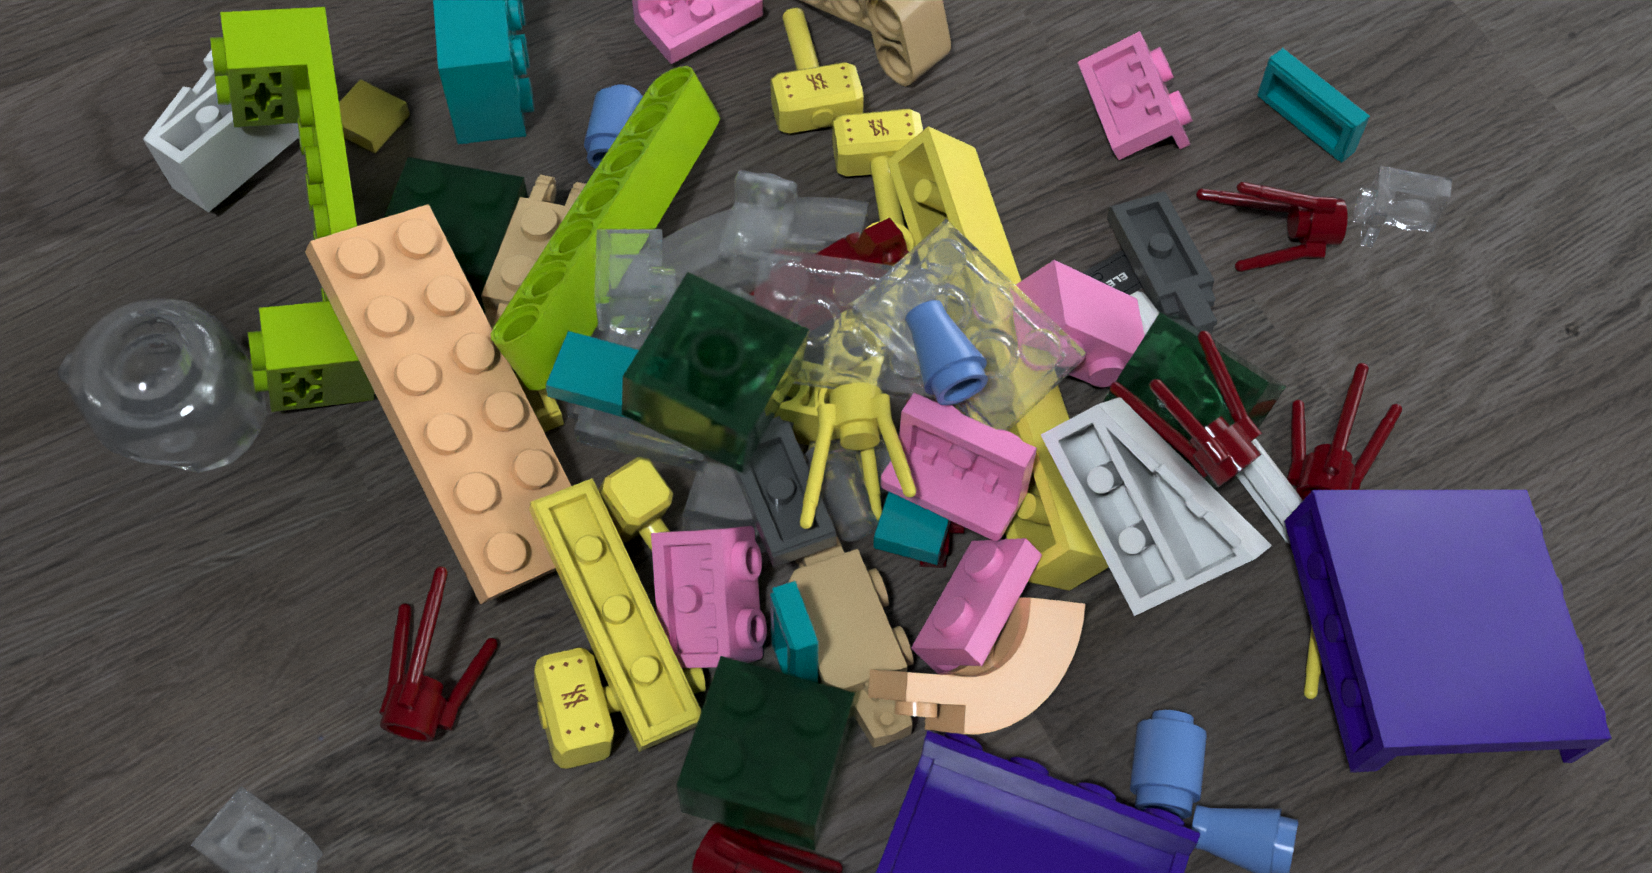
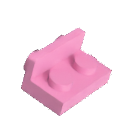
(1133, 97)
(709, 594)

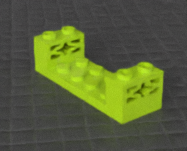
(277, 72)

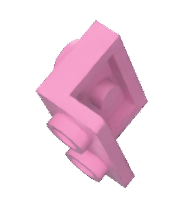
(688, 25)
(962, 467)
(976, 603)

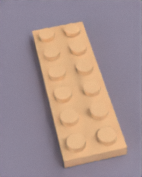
(445, 392)

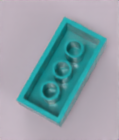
(482, 67)

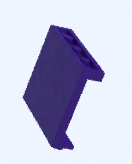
(1442, 625)
(1011, 817)

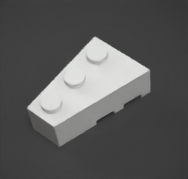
(202, 148)
(1147, 506)

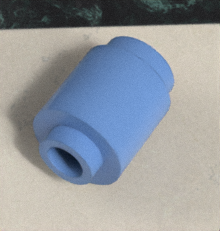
(608, 116)
(1168, 763)

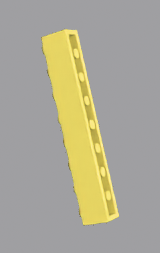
(943, 181)

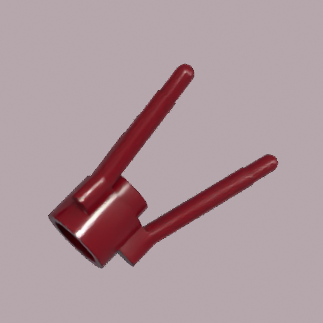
(1310, 218)
(1218, 448)
(1331, 464)
(414, 701)
(745, 852)

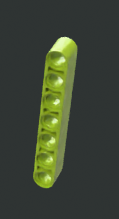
(624, 192)

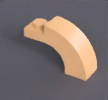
(1009, 685)

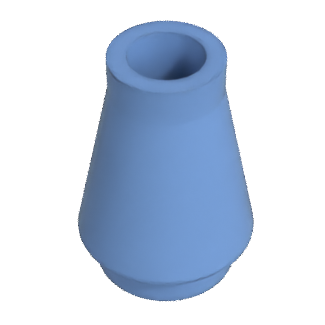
(946, 357)
(1247, 837)

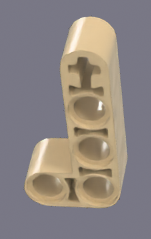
(905, 33)

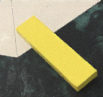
(616, 614)

